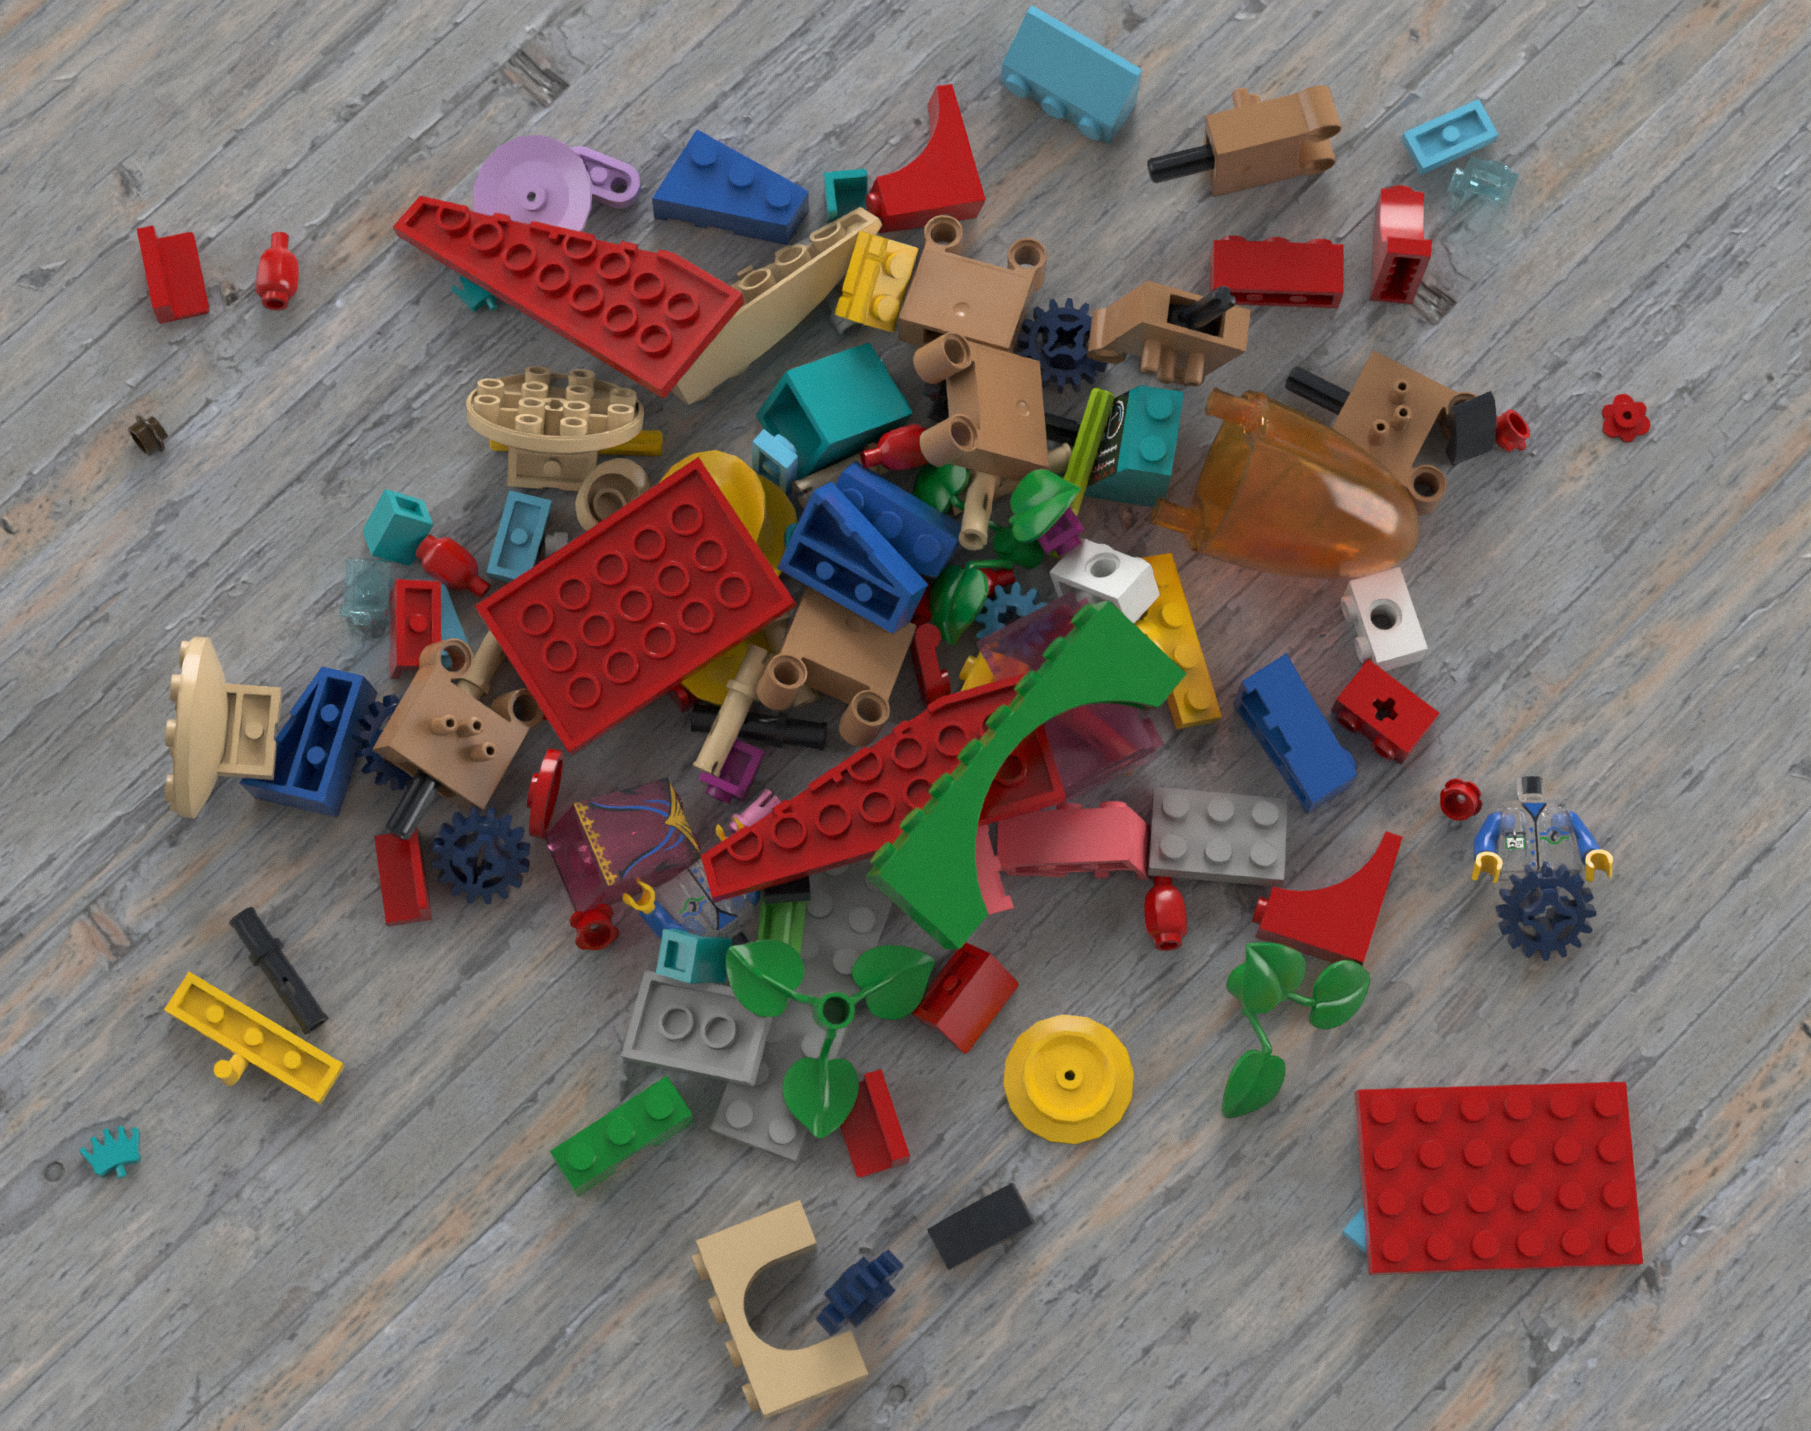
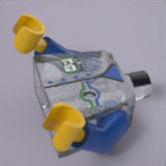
(1536, 832)
(689, 907)

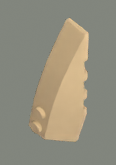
(776, 302)

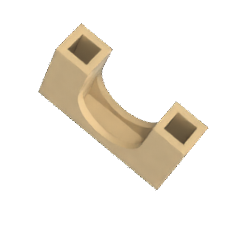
(775, 1376)

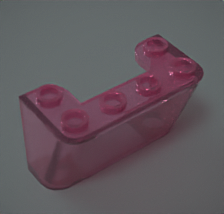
(1087, 741)

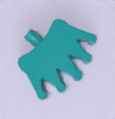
(474, 295)
(114, 1154)

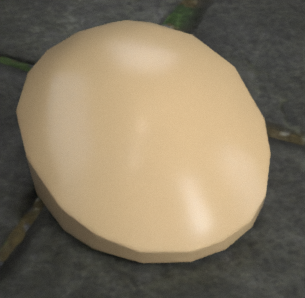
(609, 489)

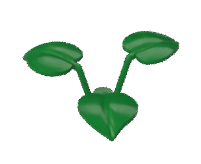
(1037, 505)
(765, 978)
(1260, 984)

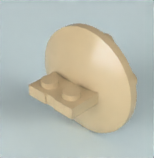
(553, 429)
(216, 728)

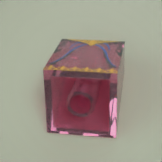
(620, 840)

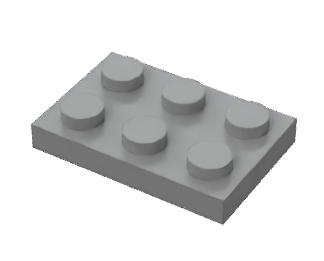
(1217, 837)
(695, 1030)

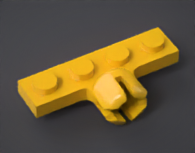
(1173, 631)

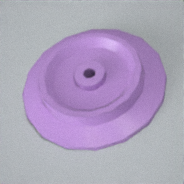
(530, 169)

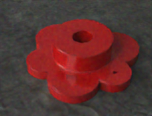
(1617, 425)

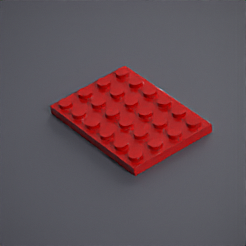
(635, 606)
(1497, 1178)

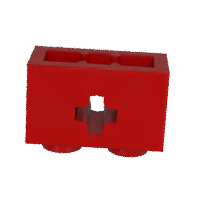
(1372, 692)

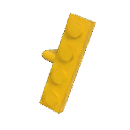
(252, 1040)

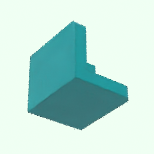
(844, 192)
(397, 527)
(692, 957)

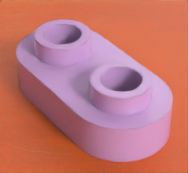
(605, 174)

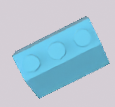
(1071, 76)

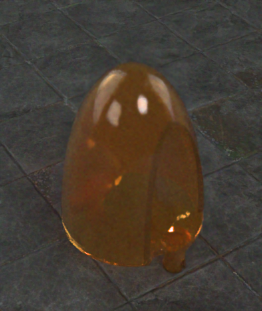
(1292, 497)

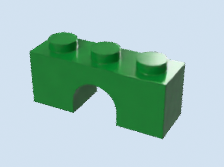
(611, 1140)

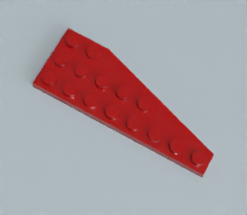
(615, 301)
(868, 795)

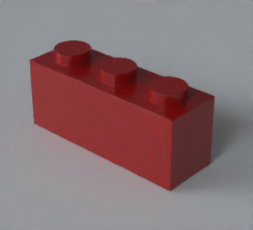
(1279, 271)

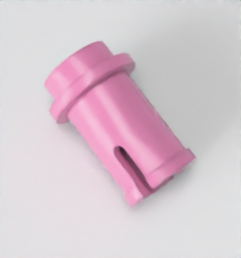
(757, 810)

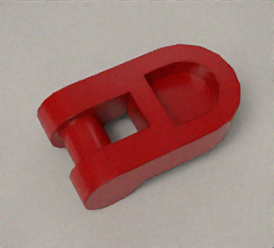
(930, 679)

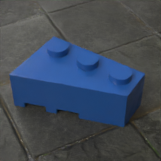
(730, 192)
(910, 525)
(851, 561)
(1295, 733)
(317, 744)

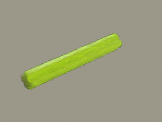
(1087, 444)

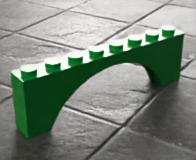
(933, 861)

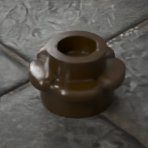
(148, 435)

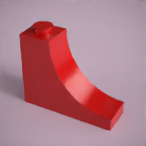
(937, 181)
(1398, 245)
(1332, 920)

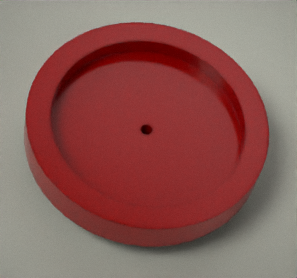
(544, 793)

